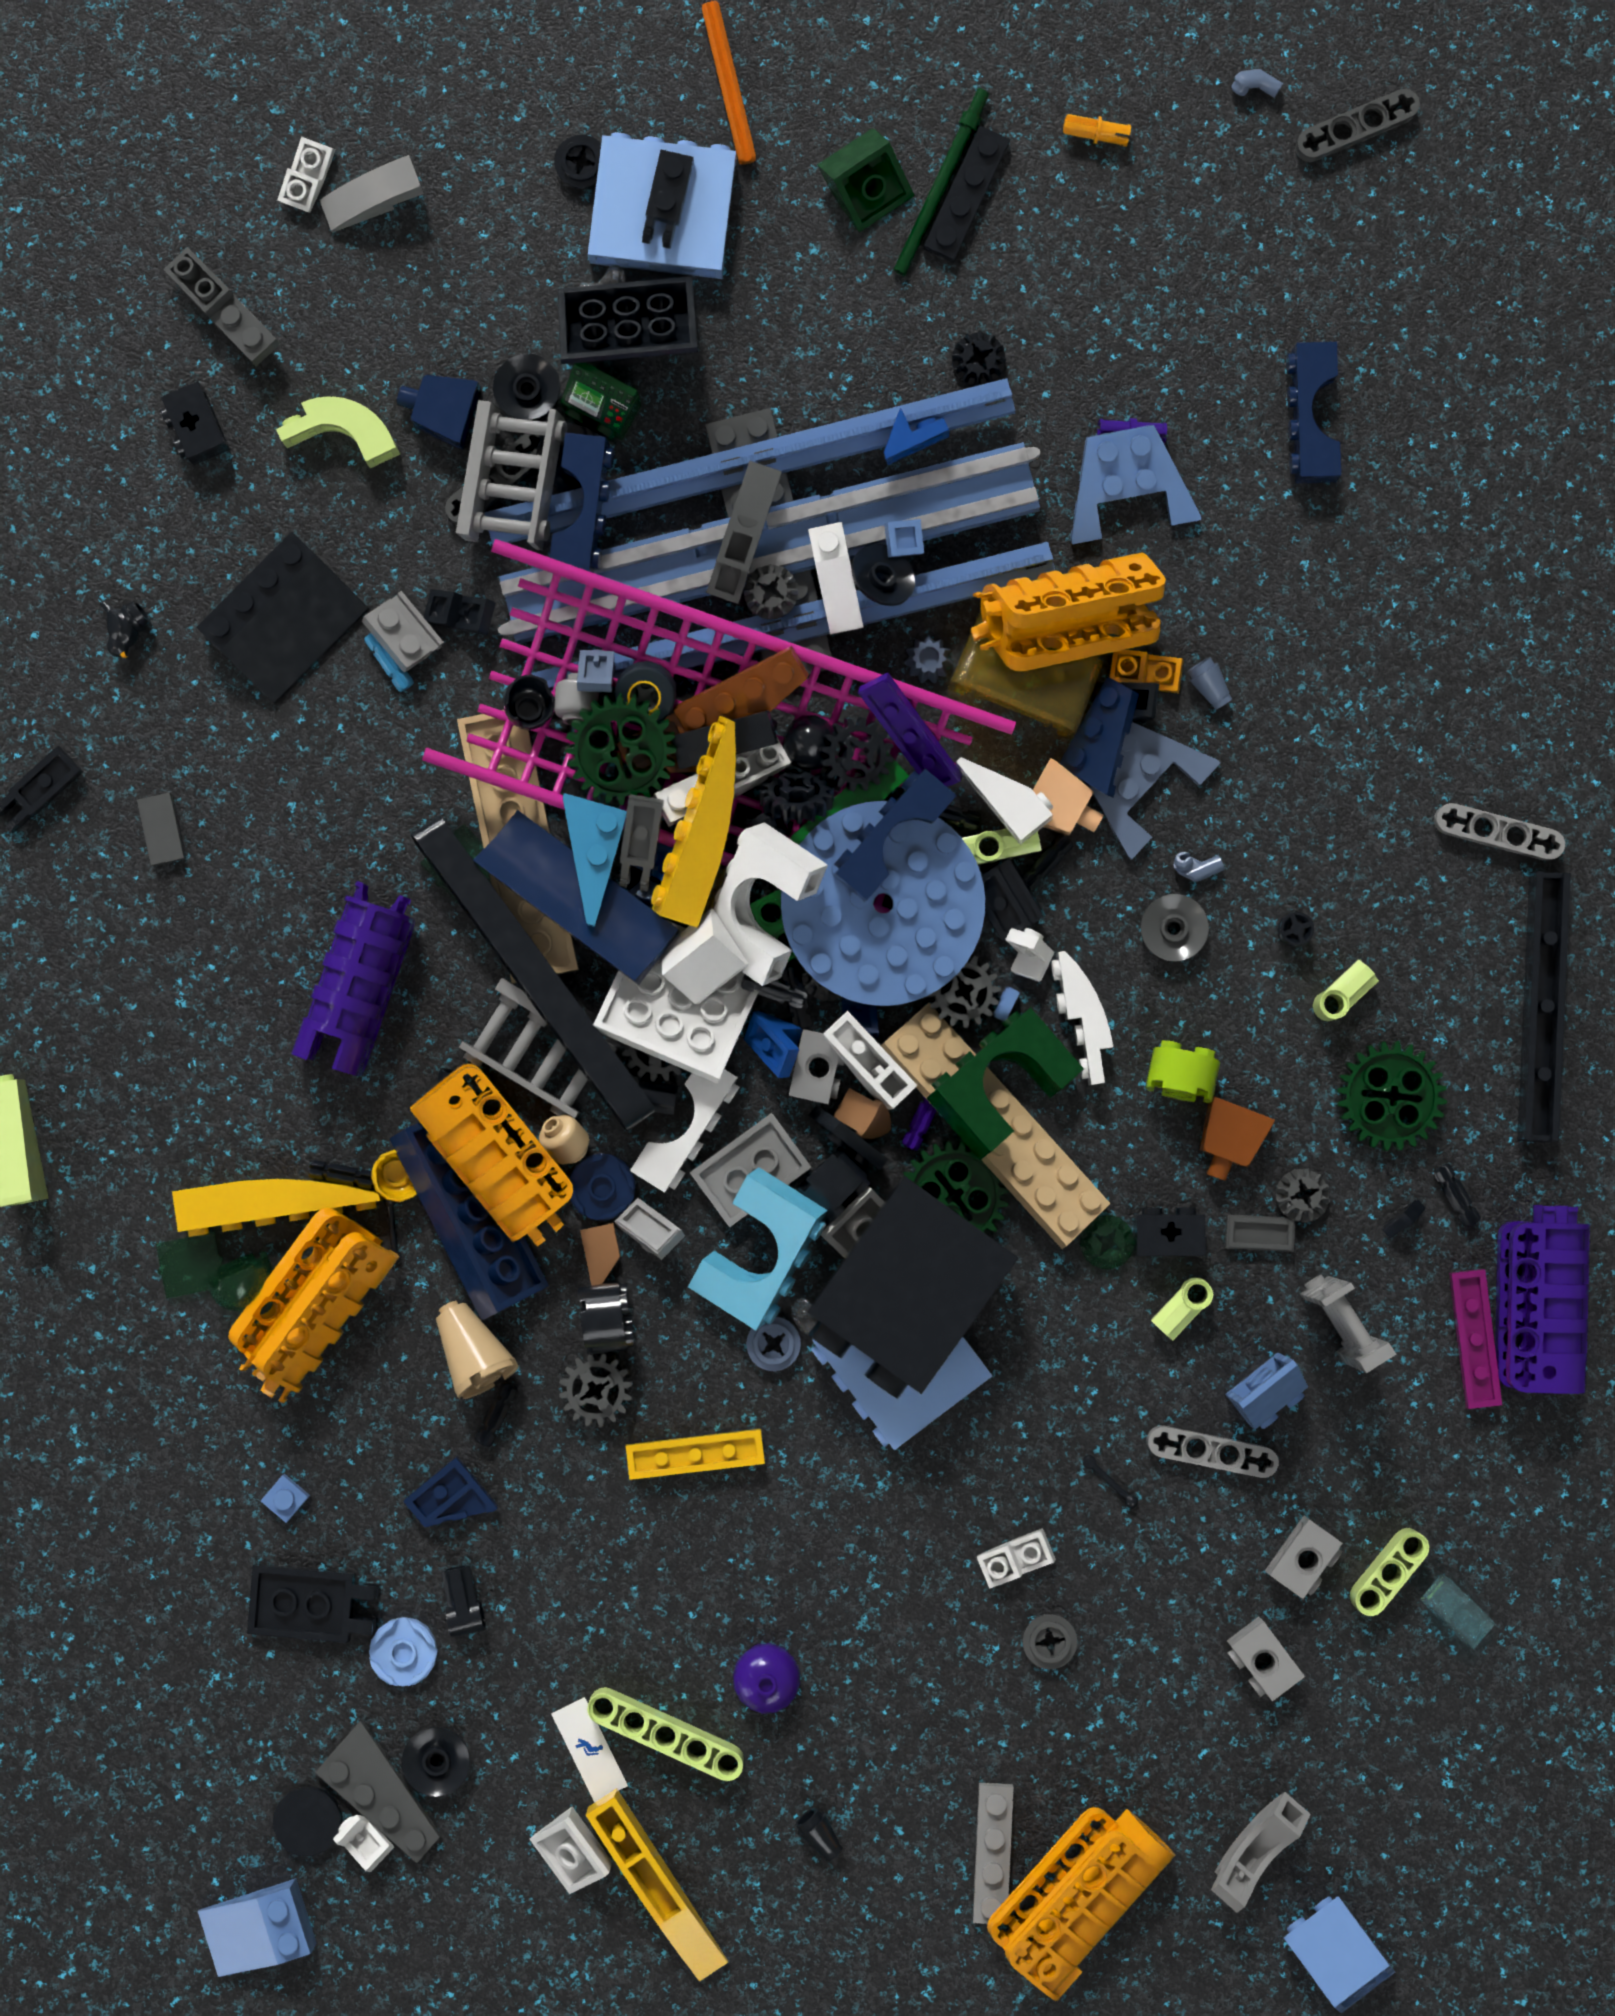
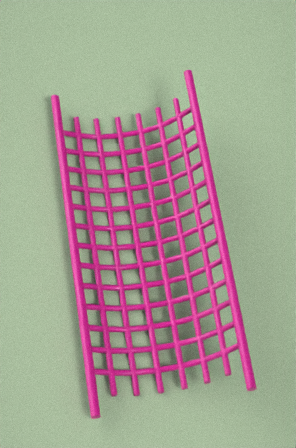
(689, 616)

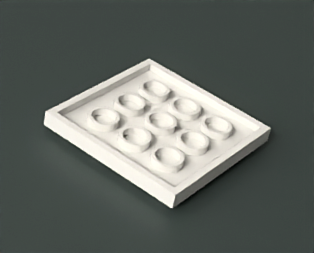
(671, 1026)

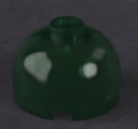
(239, 1281)

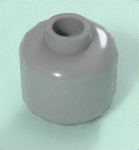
(570, 701)

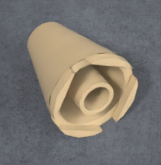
(472, 1351)

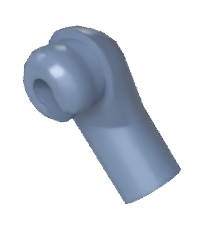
(1256, 79)
(1195, 869)

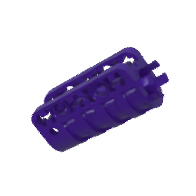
(356, 981)
(1550, 1300)

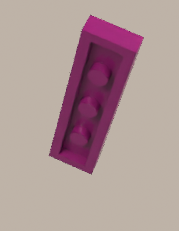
(1475, 1338)

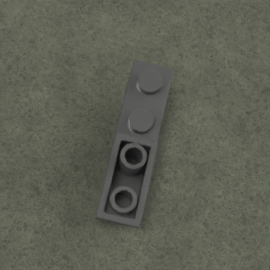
(221, 306)
(743, 532)

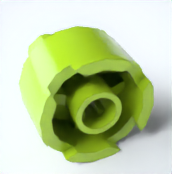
(1183, 1072)

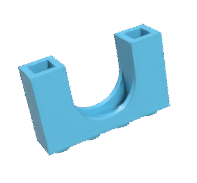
(794, 1224)

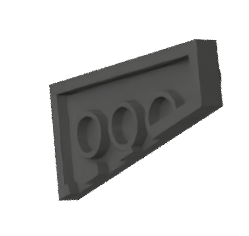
(375, 1789)

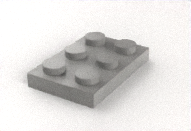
(761, 1146)

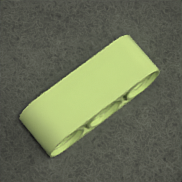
(1391, 1554)

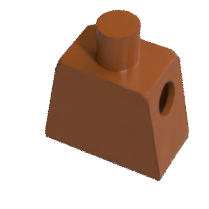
(1232, 1136)

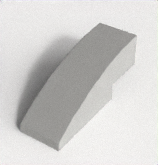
(371, 194)

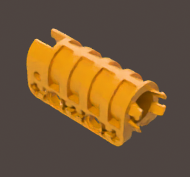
(1072, 613)
(488, 1159)
(312, 1301)

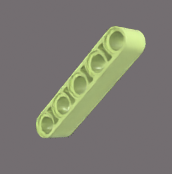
(676, 1748)

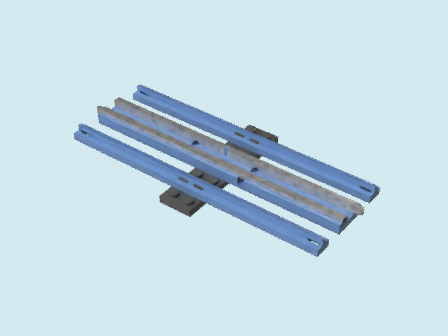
(681, 563)

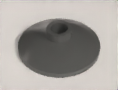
(1191, 922)

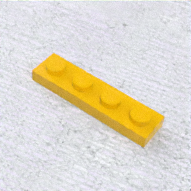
(695, 1454)

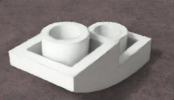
(306, 175)
(1016, 1558)

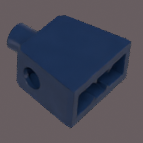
(442, 407)

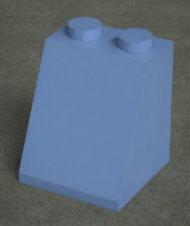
(1338, 1953)

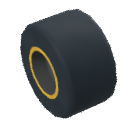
(650, 675)

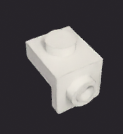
(1032, 954)
(363, 1841)

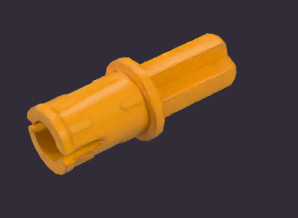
(1096, 129)

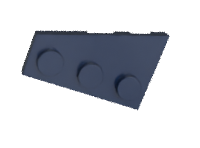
(1099, 740)

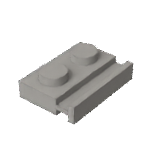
(402, 631)

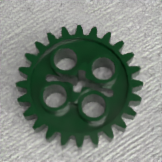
(650, 741)
(1388, 1126)
(977, 1178)

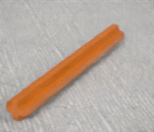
(728, 83)

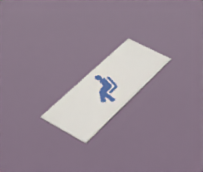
(589, 1749)

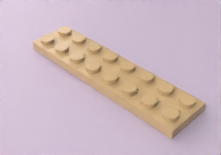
(494, 809)
(1028, 1159)

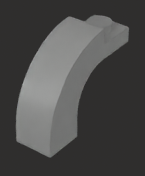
(1256, 1847)

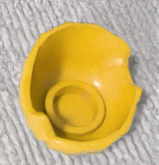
(391, 1178)

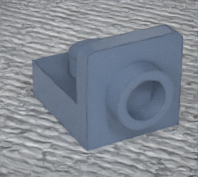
(596, 670)

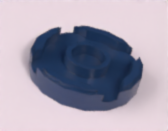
(602, 1186)

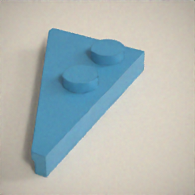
(594, 842)

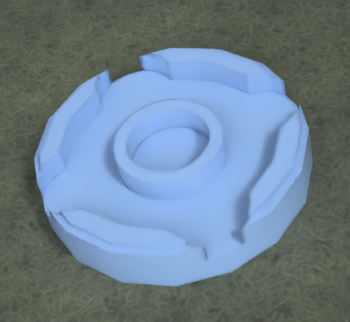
(403, 1651)

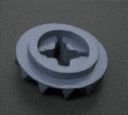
(774, 1360)

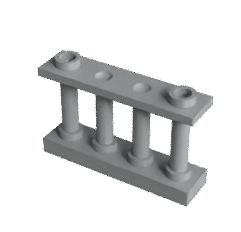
(485, 455)
(510, 999)
(1358, 1348)

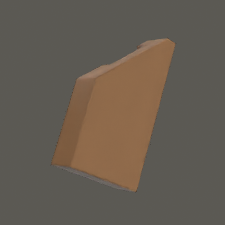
(600, 1251)

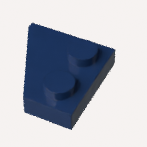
(449, 1496)

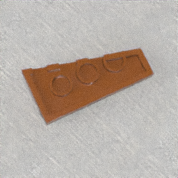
(745, 693)

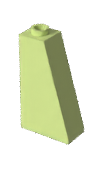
(20, 1159)

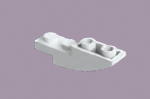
(750, 770)
(1081, 1002)

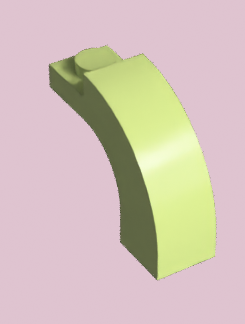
(341, 416)

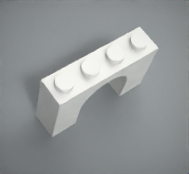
(777, 859)

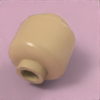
(564, 1139)

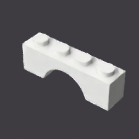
(662, 1162)

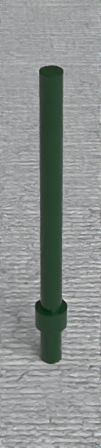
(968, 124)

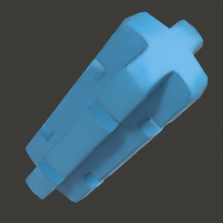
(401, 680)

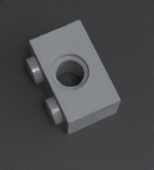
(803, 1083)
(1304, 1537)
(1279, 1674)

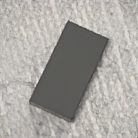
(161, 829)
(1259, 1233)

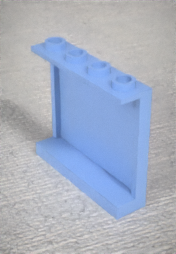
(622, 198)
(910, 1413)

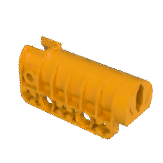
(1080, 1900)

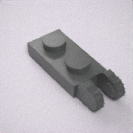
(640, 838)

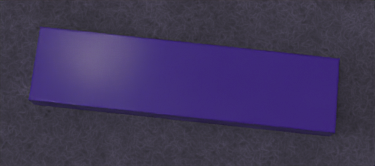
(908, 729)

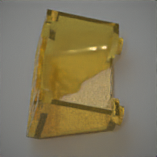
(1044, 694)

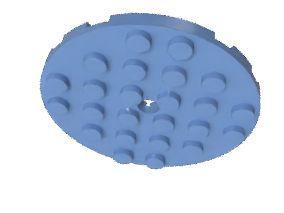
(895, 953)

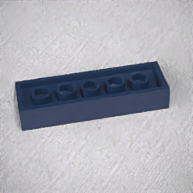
(545, 877)
(484, 1257)

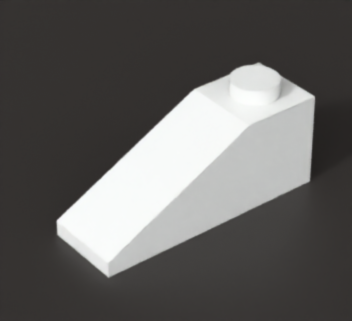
(835, 578)
(1011, 802)
(869, 1061)

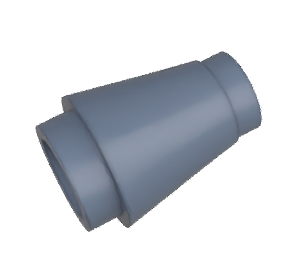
(1210, 682)

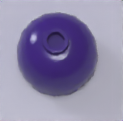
(766, 1678)

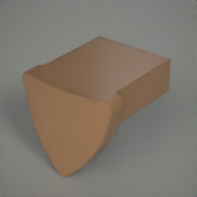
(865, 1116)

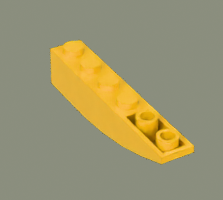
(701, 833)
(262, 1201)
(655, 1884)

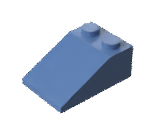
(1268, 1390)
(258, 1929)

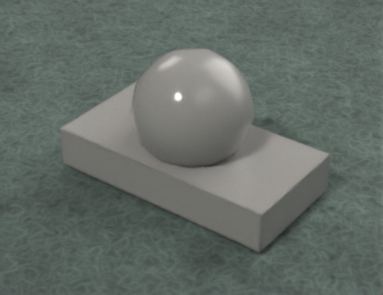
(649, 1228)

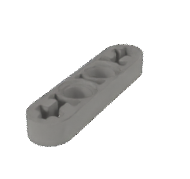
(1498, 835)
(1211, 1455)

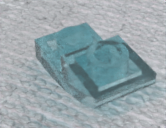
(1457, 1611)

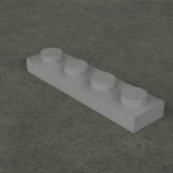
(992, 1849)

